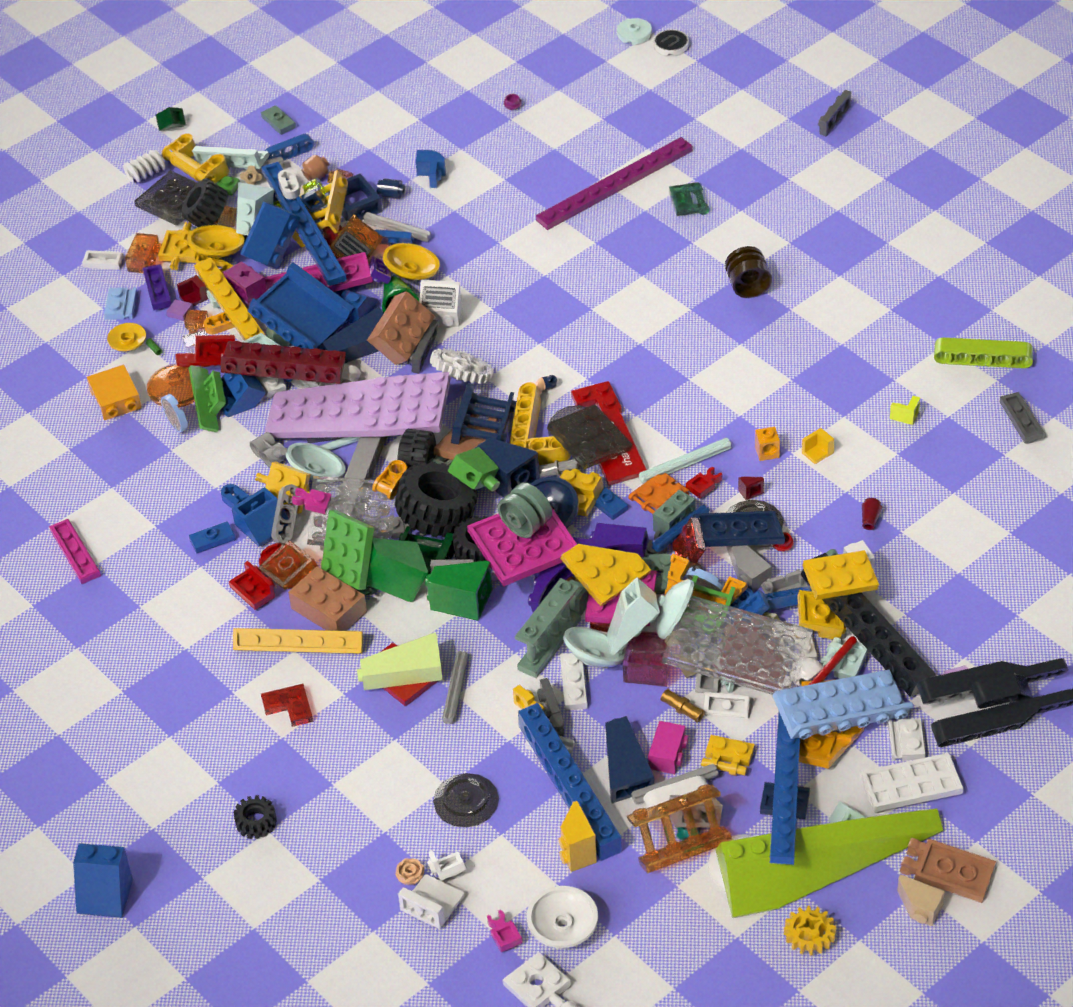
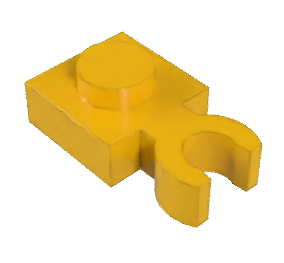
(523, 697)

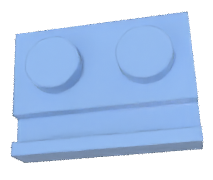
(120, 303)

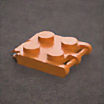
(656, 492)

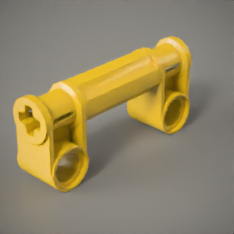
(214, 168)

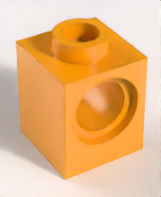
(767, 443)

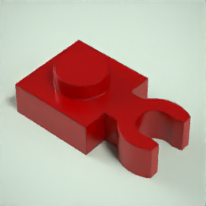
(703, 484)

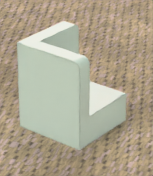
(844, 812)

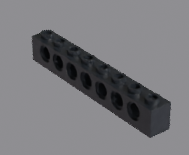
(879, 638)

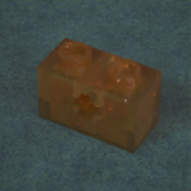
(142, 252)

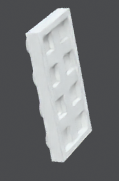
(911, 782)

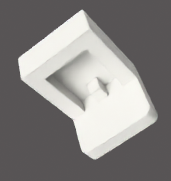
(447, 866)

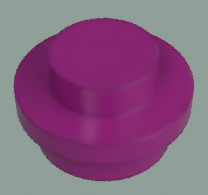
(512, 101)

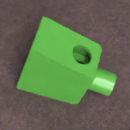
(475, 469)

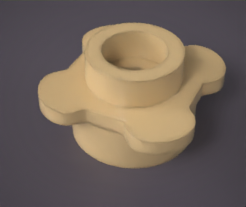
(251, 171)

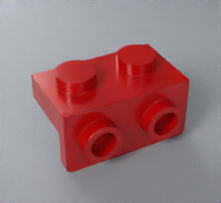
(253, 586)

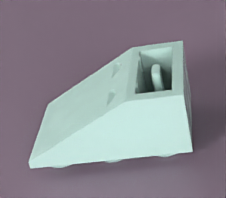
(633, 611)

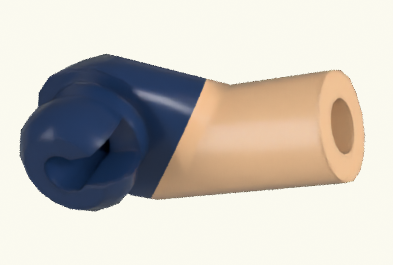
(546, 383)

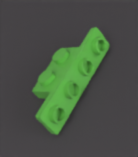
(207, 396)

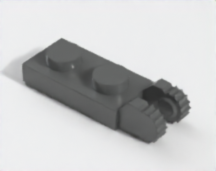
(551, 706)

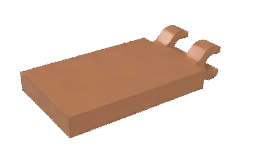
(449, 450)
(948, 868)

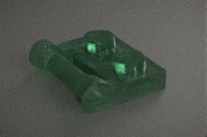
(683, 201)

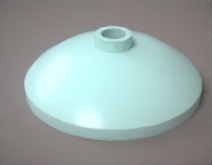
(315, 460)
(672, 607)
(591, 647)

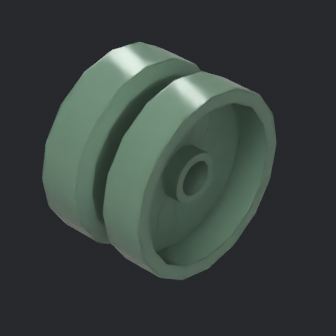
(524, 510)

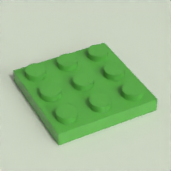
(347, 549)

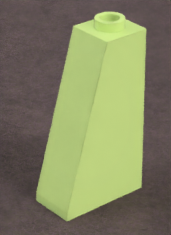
(402, 665)

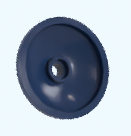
(560, 496)

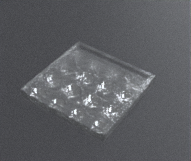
(356, 500)

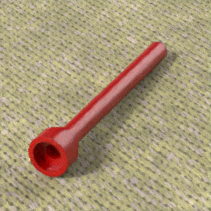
(834, 661)

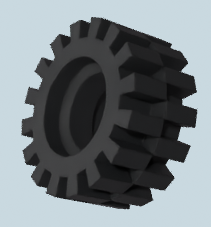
(254, 806)

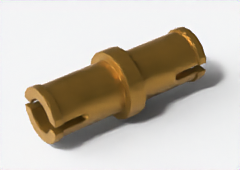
(682, 705)

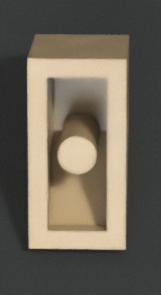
(920, 899)

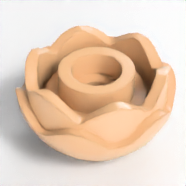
(409, 865)

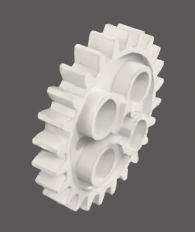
(461, 366)

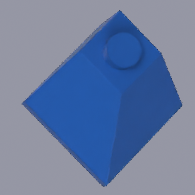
(362, 303)

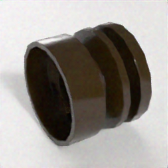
(748, 272)

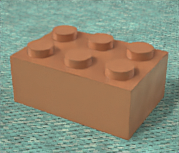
(401, 328)
(327, 601)

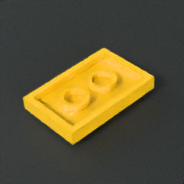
(840, 575)

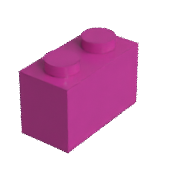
(667, 747)

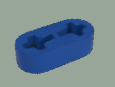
(228, 498)

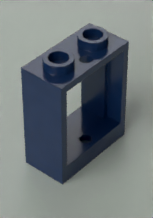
(370, 204)

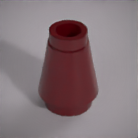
(870, 513)

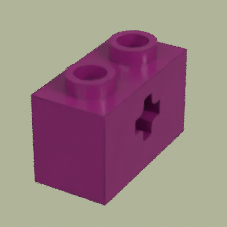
(246, 281)

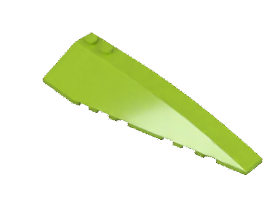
(820, 858)

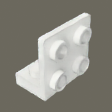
(430, 901)

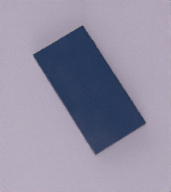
(740, 528)

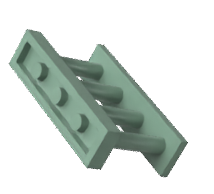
(546, 628)

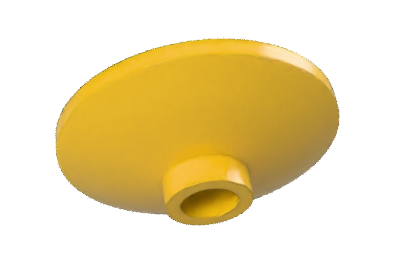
(126, 337)

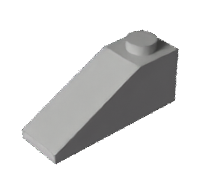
(749, 566)

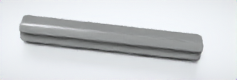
(393, 225)
(455, 687)
(707, 772)

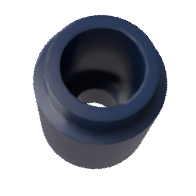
(390, 188)

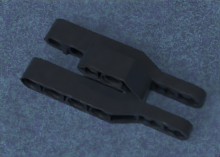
(992, 686)

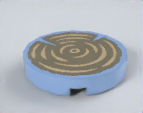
(174, 415)
(705, 579)

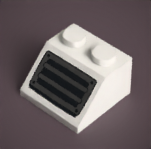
(442, 300)

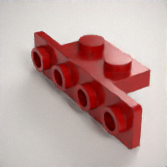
(207, 351)

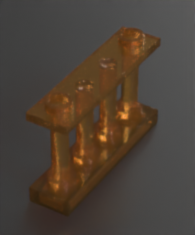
(694, 844)

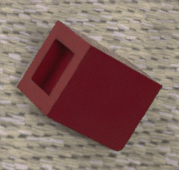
(192, 290)

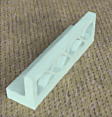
(234, 157)

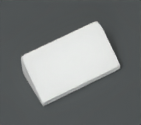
(726, 705)

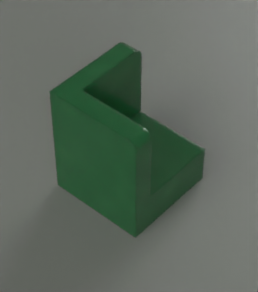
(170, 118)

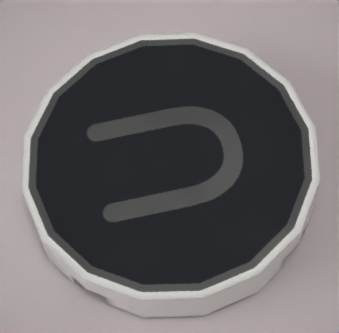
(671, 42)

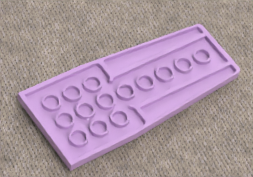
(361, 408)

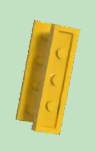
(334, 208)

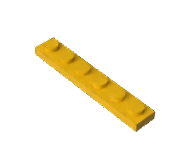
(227, 299)
(298, 640)

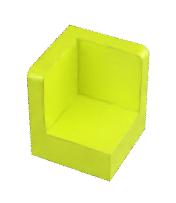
(905, 413)

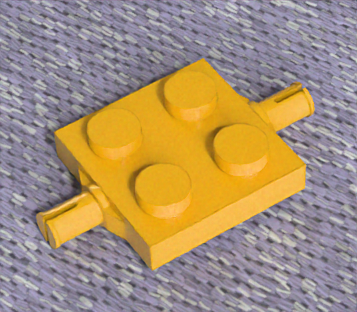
(175, 247)
(283, 475)

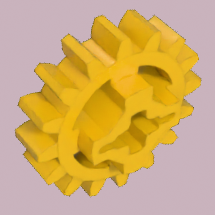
(809, 930)

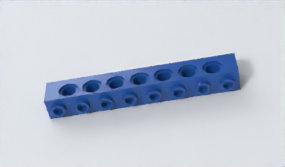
(568, 777)

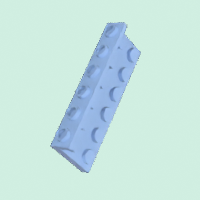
(841, 704)

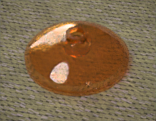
(173, 381)

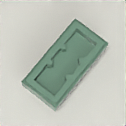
(278, 120)

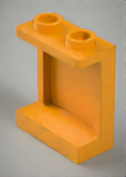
(114, 392)

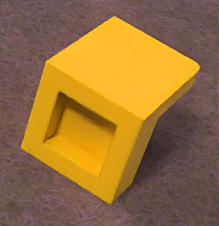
(818, 445)

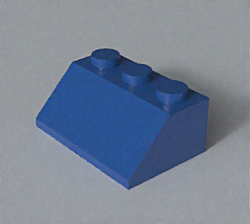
(270, 235)

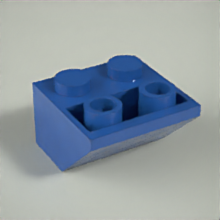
(241, 393)
(256, 516)

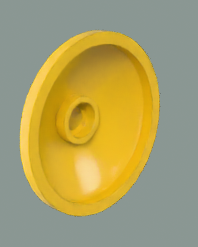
(215, 241)
(411, 261)

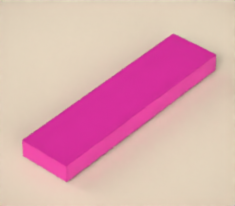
(75, 551)

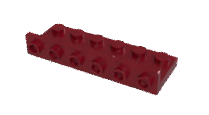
(283, 362)

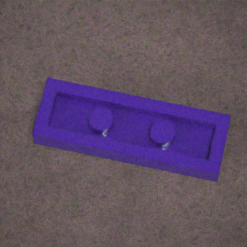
(379, 271)
(157, 287)

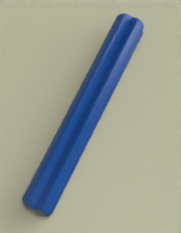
(673, 533)

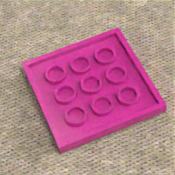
(516, 556)

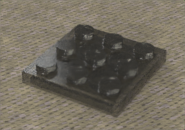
(166, 197)
(589, 436)

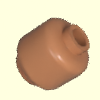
(315, 167)

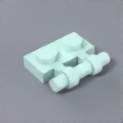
(851, 663)

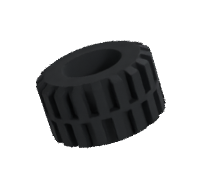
(204, 203)
(416, 447)
(464, 545)

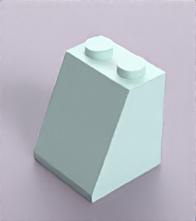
(249, 203)

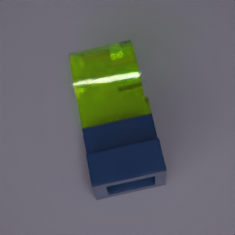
(313, 192)

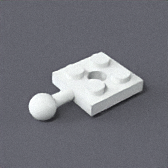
(538, 995)

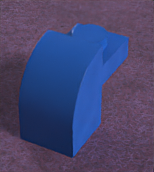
(430, 164)

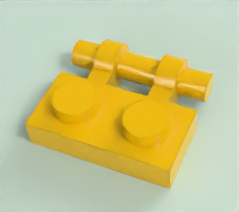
(730, 751)

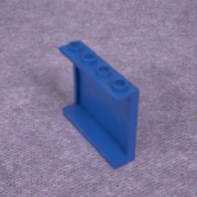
(301, 309)

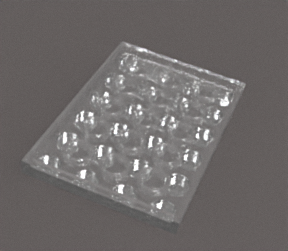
(737, 646)

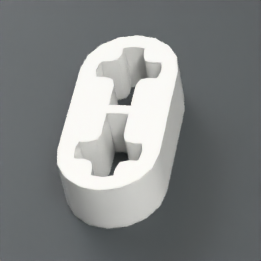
(290, 183)

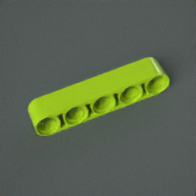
(983, 352)

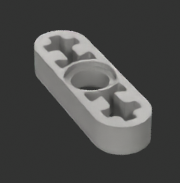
(288, 530)

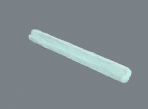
(686, 459)

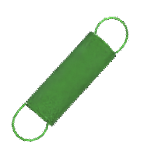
(153, 346)

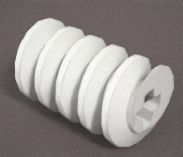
(143, 165)

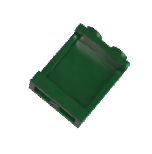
(430, 547)

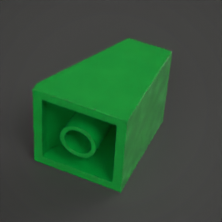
(396, 568)
(460, 589)

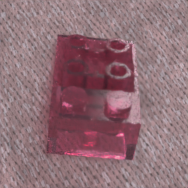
(644, 660)

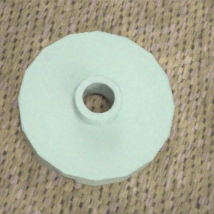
(634, 31)

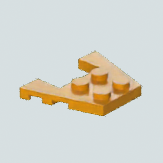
(678, 570)
(826, 749)

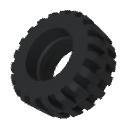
(418, 502)

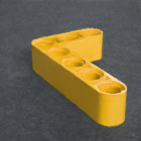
(525, 427)

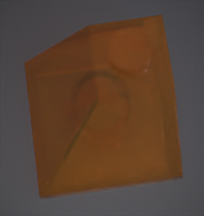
(288, 565)

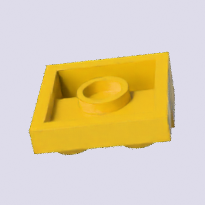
(587, 488)
(818, 616)

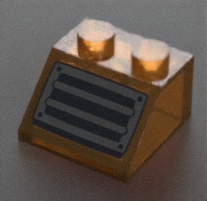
(355, 238)

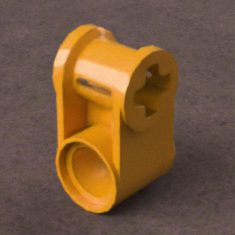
(389, 479)

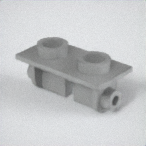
(781, 583)

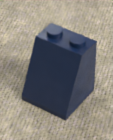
(514, 464)

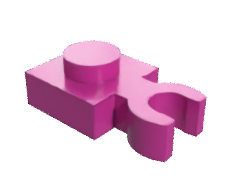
(314, 501)
(504, 934)

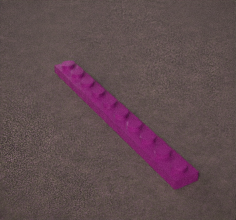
(614, 183)

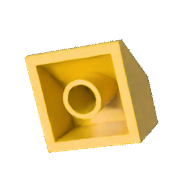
(577, 840)

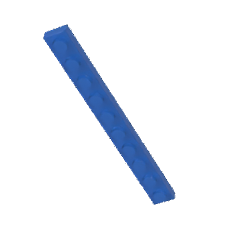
(307, 229)
(784, 797)

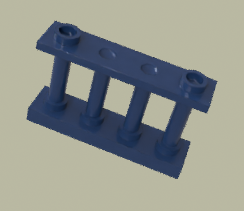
(467, 409)

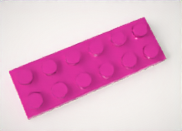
(354, 266)

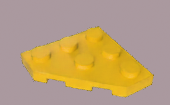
(604, 570)

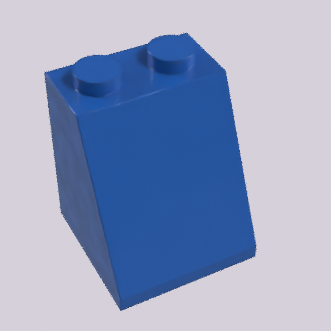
(101, 880)

